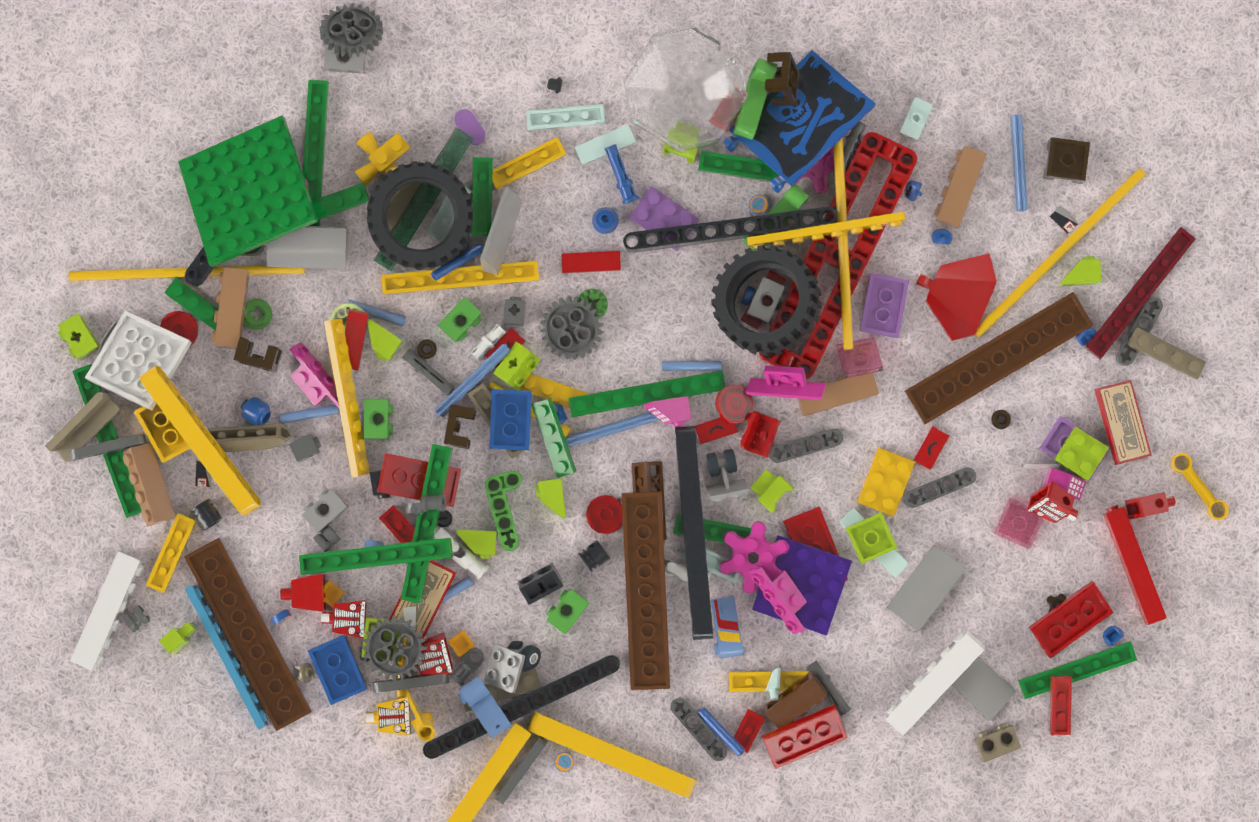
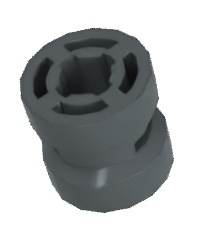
(330, 535)
(135, 619)

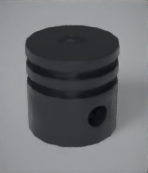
(206, 515)
(594, 555)

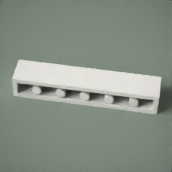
(107, 610)
(934, 682)

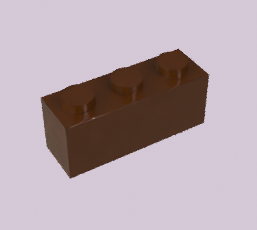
(796, 700)

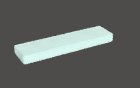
(565, 117)
(892, 560)

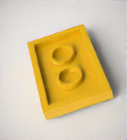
(885, 482)

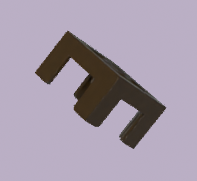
(785, 79)
(1067, 160)
(271, 359)
(454, 425)

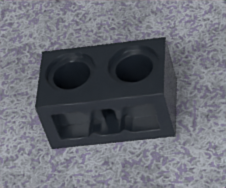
(540, 583)

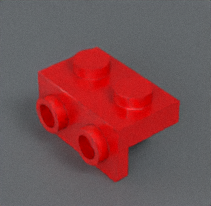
(759, 434)

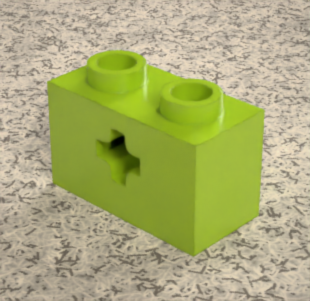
(77, 325)
(517, 366)

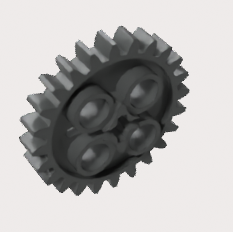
(351, 30)
(555, 333)
(411, 653)

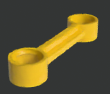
(1199, 486)

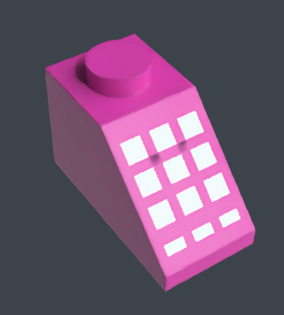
(671, 411)
(1067, 482)

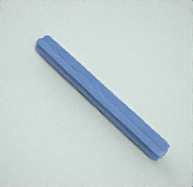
(1019, 163)
(473, 380)
(611, 428)

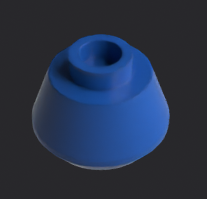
(601, 225)

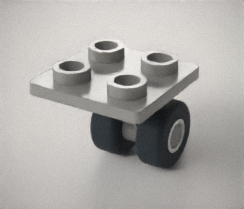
(733, 488)
(506, 664)

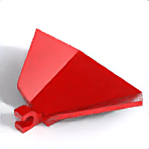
(960, 294)

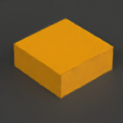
(333, 593)
(461, 643)

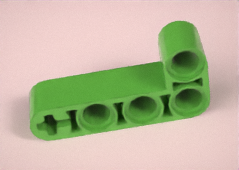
(752, 107)
(791, 201)
(505, 512)

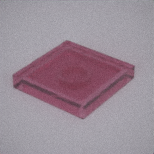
(861, 359)
(1018, 524)

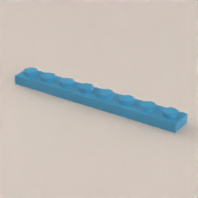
(223, 648)

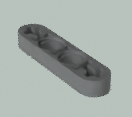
(1132, 355)
(107, 447)
(806, 447)
(939, 486)
(409, 682)
(696, 731)
(521, 770)

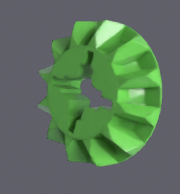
(595, 294)
(264, 308)

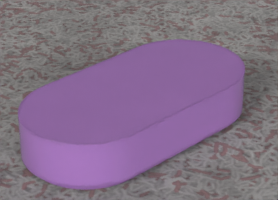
(468, 123)

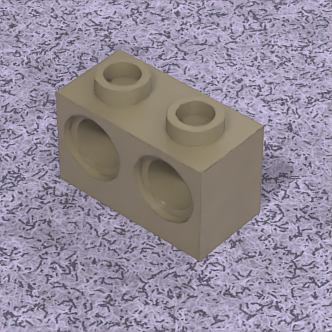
(998, 747)

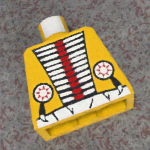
(392, 716)

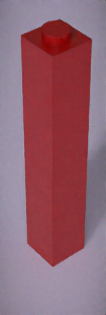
(1134, 565)

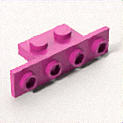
(312, 377)
(785, 382)
(782, 595)

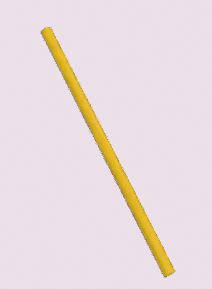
(843, 247)
(1059, 252)
(173, 272)

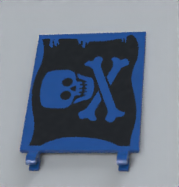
(801, 134)

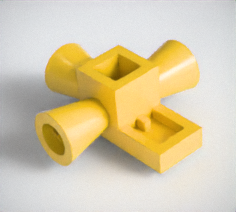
(381, 158)

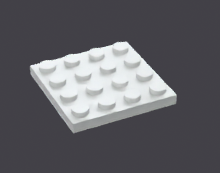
(132, 351)

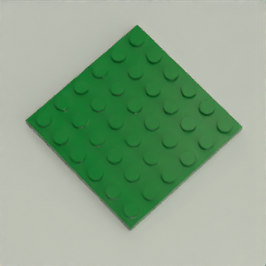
(247, 191)

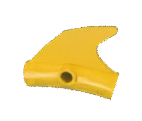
(424, 720)

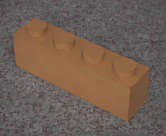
(961, 186)
(231, 307)
(840, 393)
(148, 484)

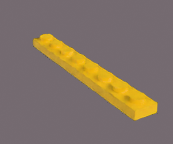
(835, 229)
(459, 278)
(347, 397)

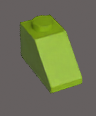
(1084, 273)
(383, 342)
(552, 495)
(480, 542)

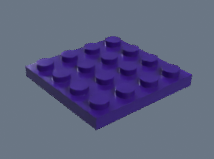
(818, 578)

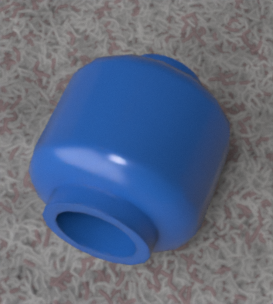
(255, 411)

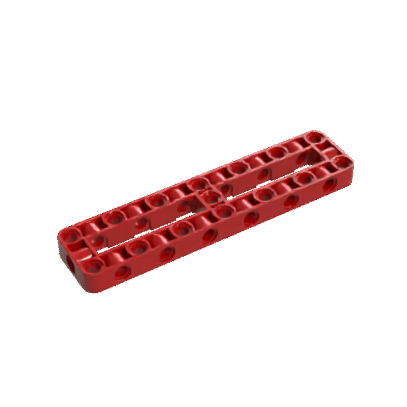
(862, 250)

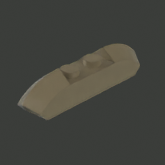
(251, 437)

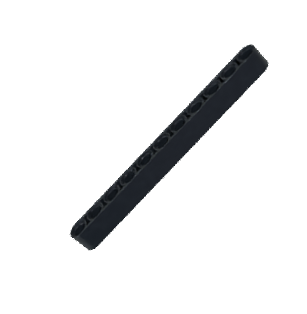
(721, 235)
(693, 533)
(532, 705)

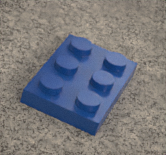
(510, 420)
(337, 669)

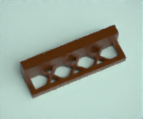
(644, 481)

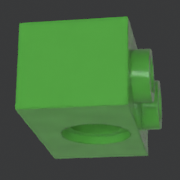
(463, 308)
(371, 408)
(563, 622)

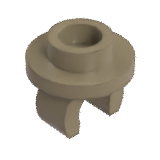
(305, 672)

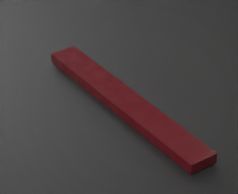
(1140, 293)

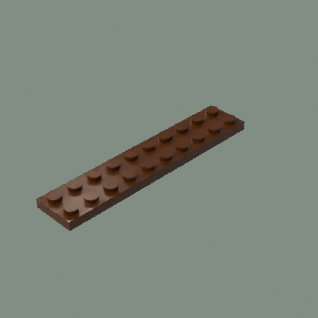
(998, 358)
(646, 590)
(248, 634)

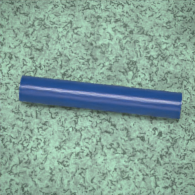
(457, 262)
(721, 731)

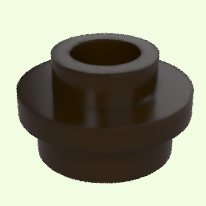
(422, 344)
(1007, 419)

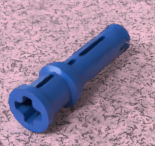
(624, 183)

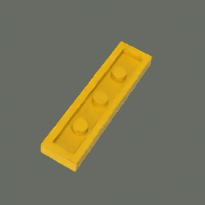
(527, 163)
(547, 388)
(171, 553)
(759, 680)

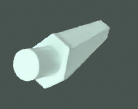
(774, 684)

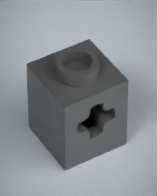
(509, 319)
(305, 447)

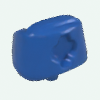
(912, 190)
(942, 236)
(1085, 336)
(560, 413)
(1112, 635)

